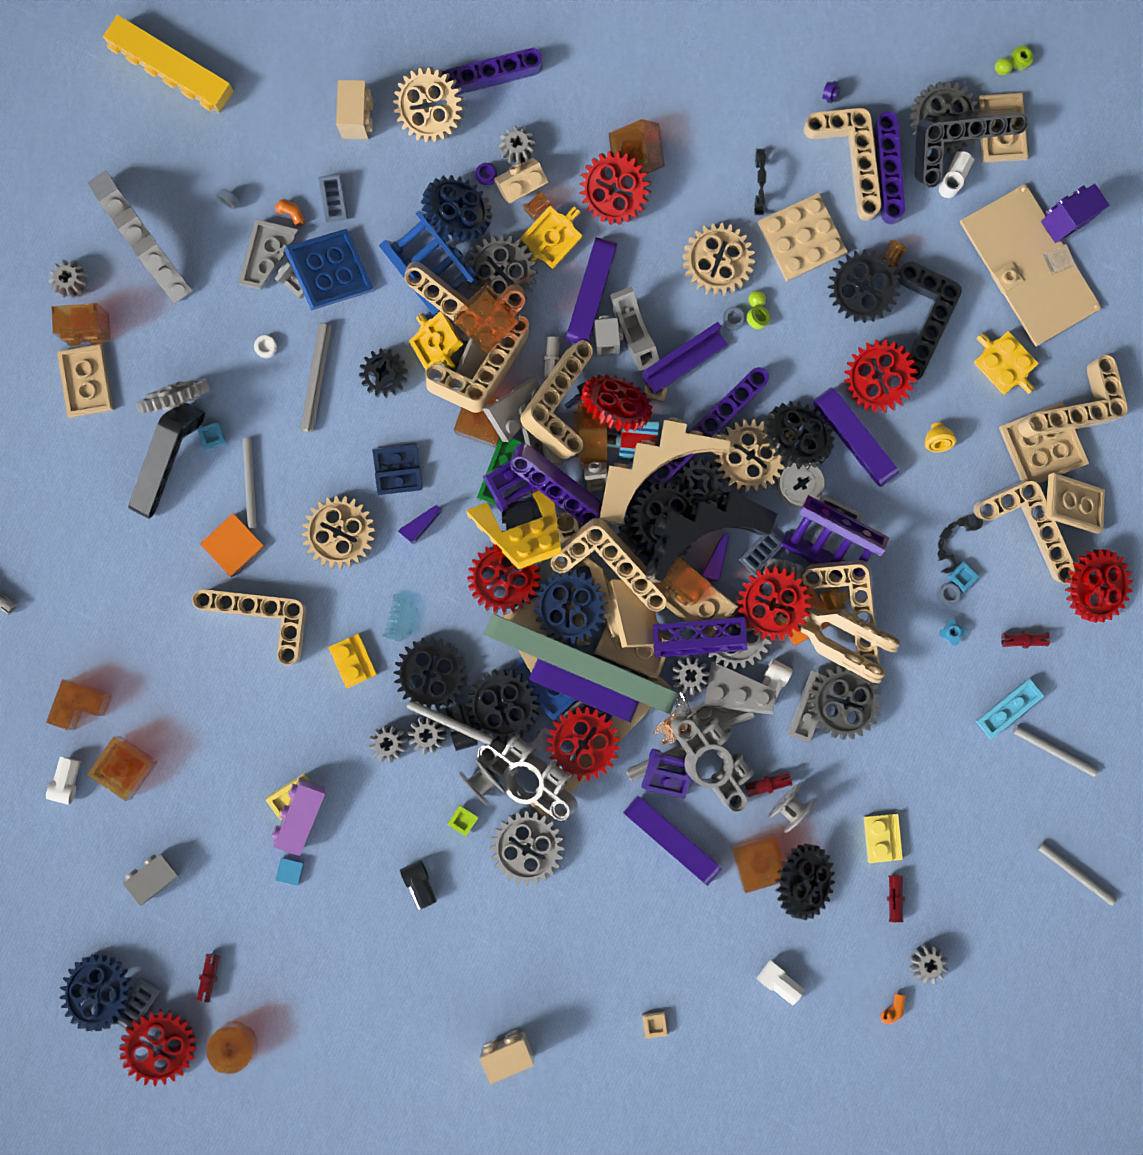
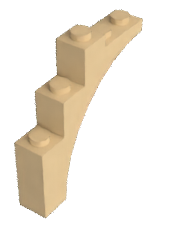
(673, 444)

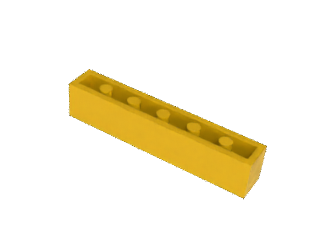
(167, 63)

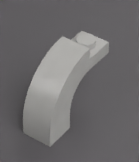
(634, 330)

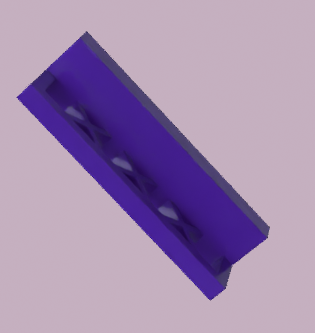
(684, 359)
(702, 645)

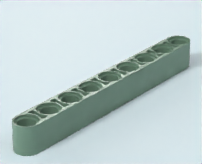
(581, 663)

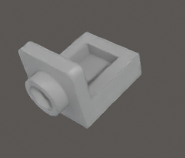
(287, 276)
(596, 476)

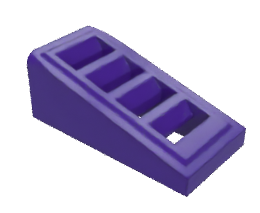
(416, 528)
(715, 564)

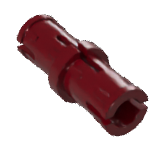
(1025, 639)
(768, 784)
(896, 898)
(208, 978)

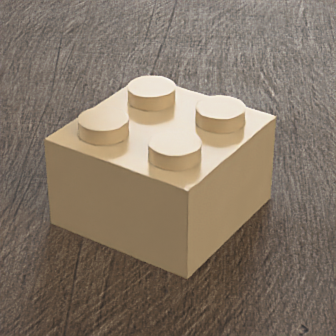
(354, 109)
(506, 1056)

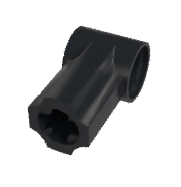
(460, 740)
(416, 879)

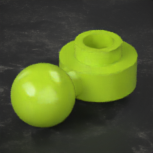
(1005, 65)
(758, 316)

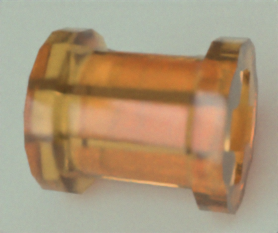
(536, 205)
(894, 252)

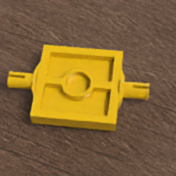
(552, 236)
(435, 341)
(1005, 362)

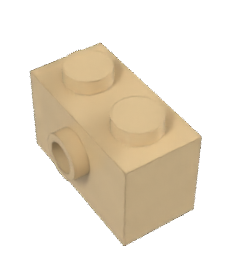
(521, 180)

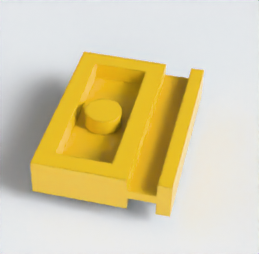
(352, 661)

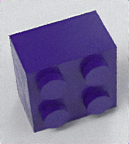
(1074, 212)

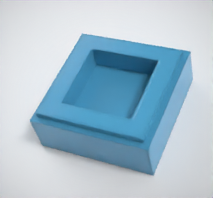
(212, 435)
(963, 576)
(289, 871)

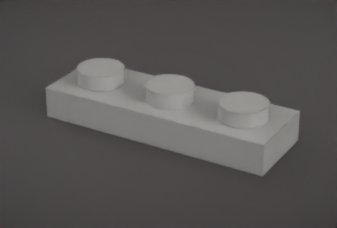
(802, 725)

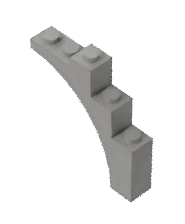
(138, 236)

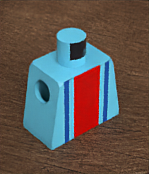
(627, 440)

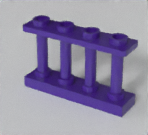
(833, 522)

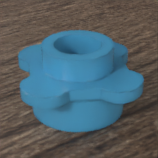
(946, 632)

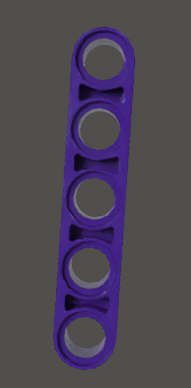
(498, 65)
(892, 158)
(591, 290)
(855, 437)
(555, 484)
(583, 690)
(672, 840)

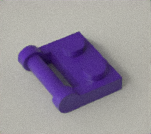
(502, 479)
(665, 780)

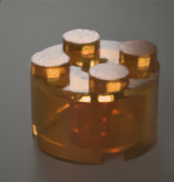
(223, 1058)

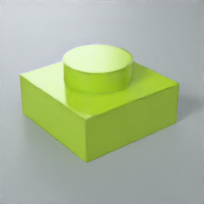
(462, 820)

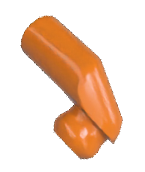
(286, 206)
(895, 1011)

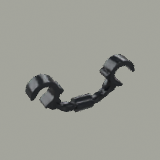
(760, 159)
(946, 533)

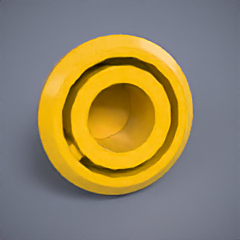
(939, 438)

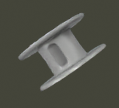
(790, 478)
(482, 782)
(792, 808)

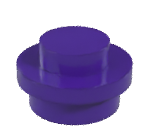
(831, 91)
(486, 173)

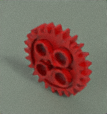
(621, 168)
(899, 368)
(616, 402)
(780, 583)
(1098, 585)
(514, 594)
(600, 756)
(144, 1065)

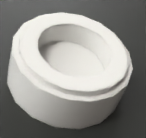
(265, 346)

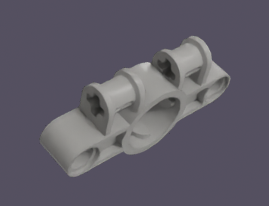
(733, 768)
(552, 779)

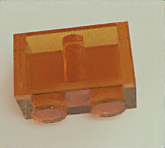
(685, 582)

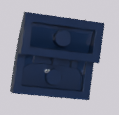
(397, 469)

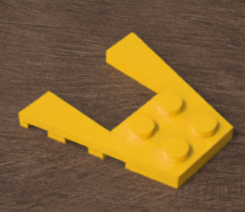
(526, 542)

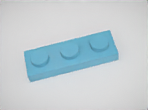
(1009, 708)

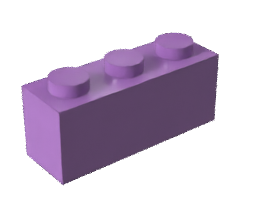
(298, 816)

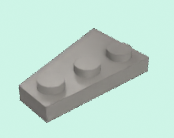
(265, 252)

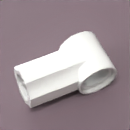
(956, 174)
(776, 675)
(62, 786)
(776, 979)

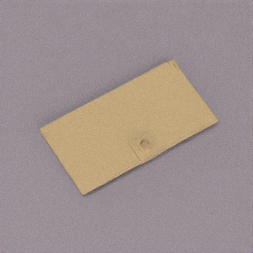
(1012, 247)

